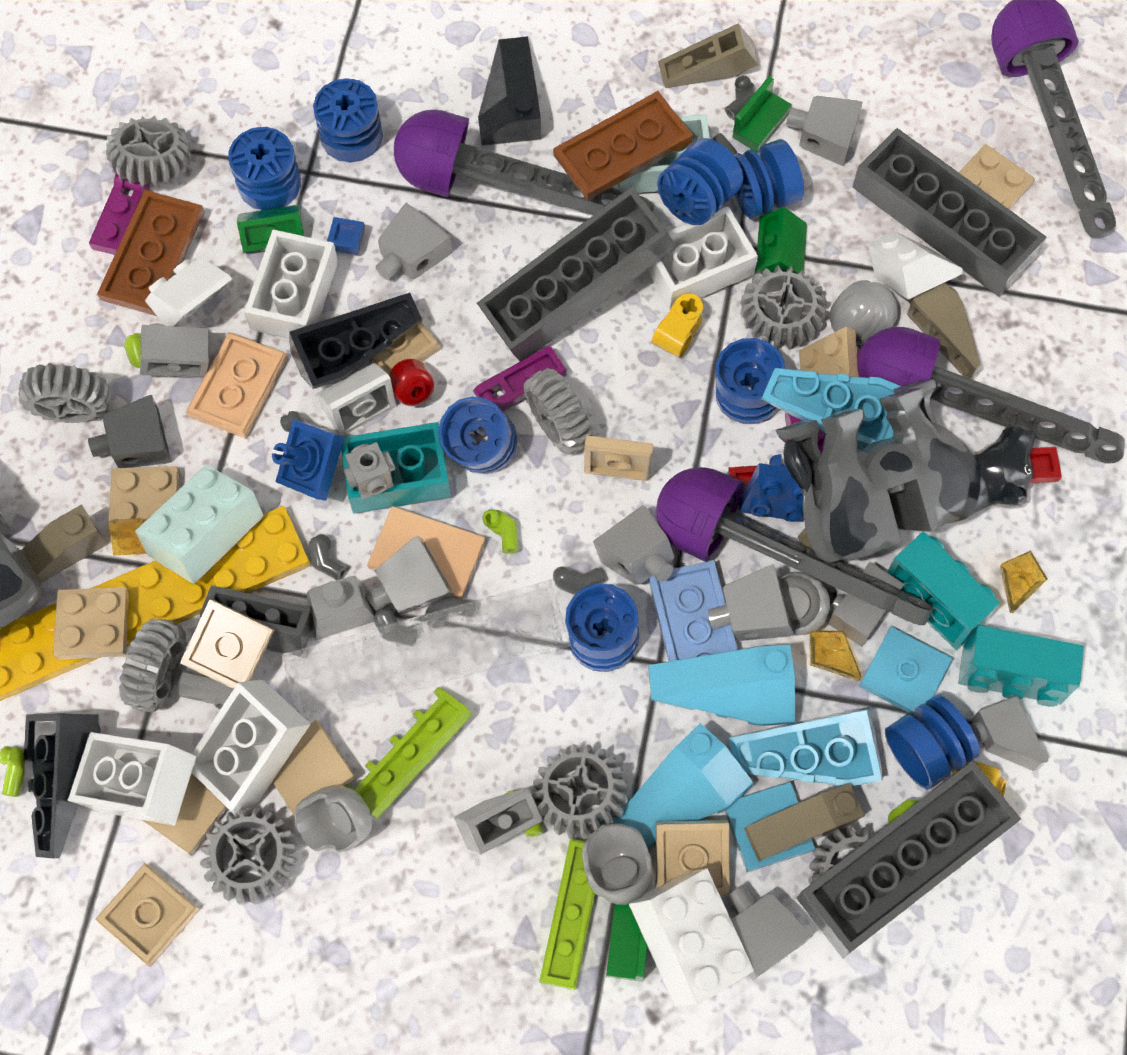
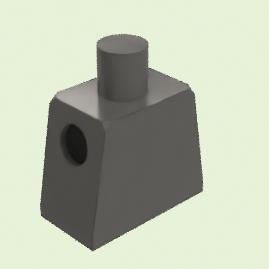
(133, 435)

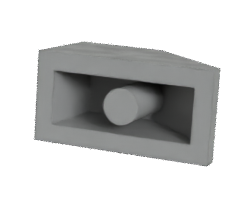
(1008, 734)
(497, 820)

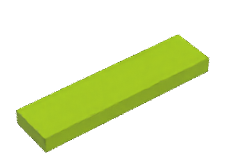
(569, 923)

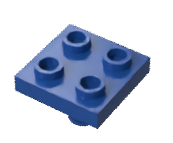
(308, 459)
(773, 493)

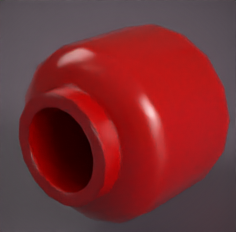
(411, 382)

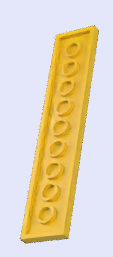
(258, 559)

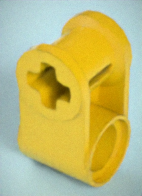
(679, 325)

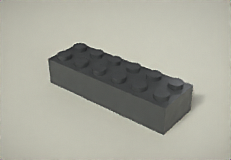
(948, 211)
(576, 274)
(907, 859)

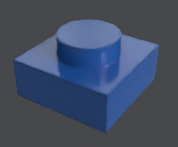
(346, 235)

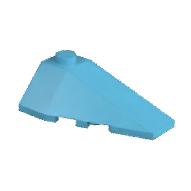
(819, 750)

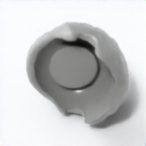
(865, 308)
(806, 602)
(333, 819)
(617, 863)

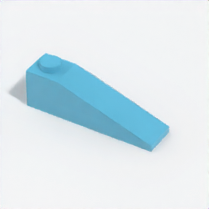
(817, 396)
(737, 684)
(687, 786)

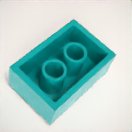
(418, 465)
(947, 586)
(1020, 665)

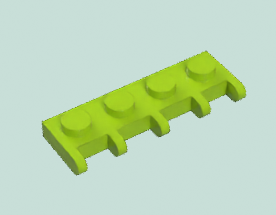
(411, 752)

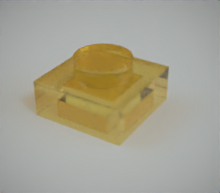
(124, 538)

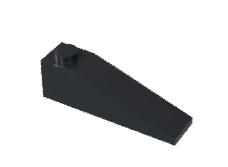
(510, 99)
(346, 342)
(56, 749)

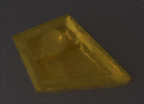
(1021, 579)
(833, 654)

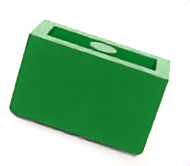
(760, 116)
(257, 226)
(781, 241)
(626, 946)

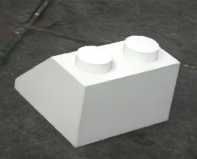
(909, 265)
(186, 291)
(357, 398)

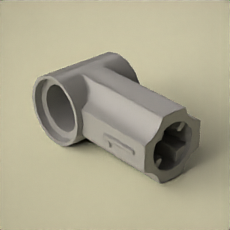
(203, 688)

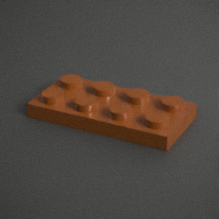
(622, 145)
(150, 249)

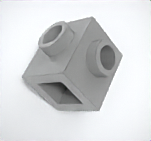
(369, 469)

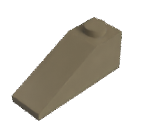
(710, 59)
(943, 316)
(63, 543)
(804, 822)

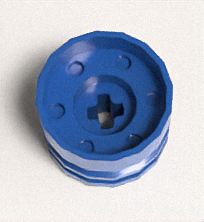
(348, 120)
(264, 168)
(769, 179)
(700, 181)
(744, 366)
(464, 423)
(599, 610)
(932, 742)

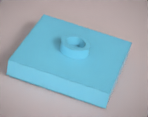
(905, 671)
(755, 808)

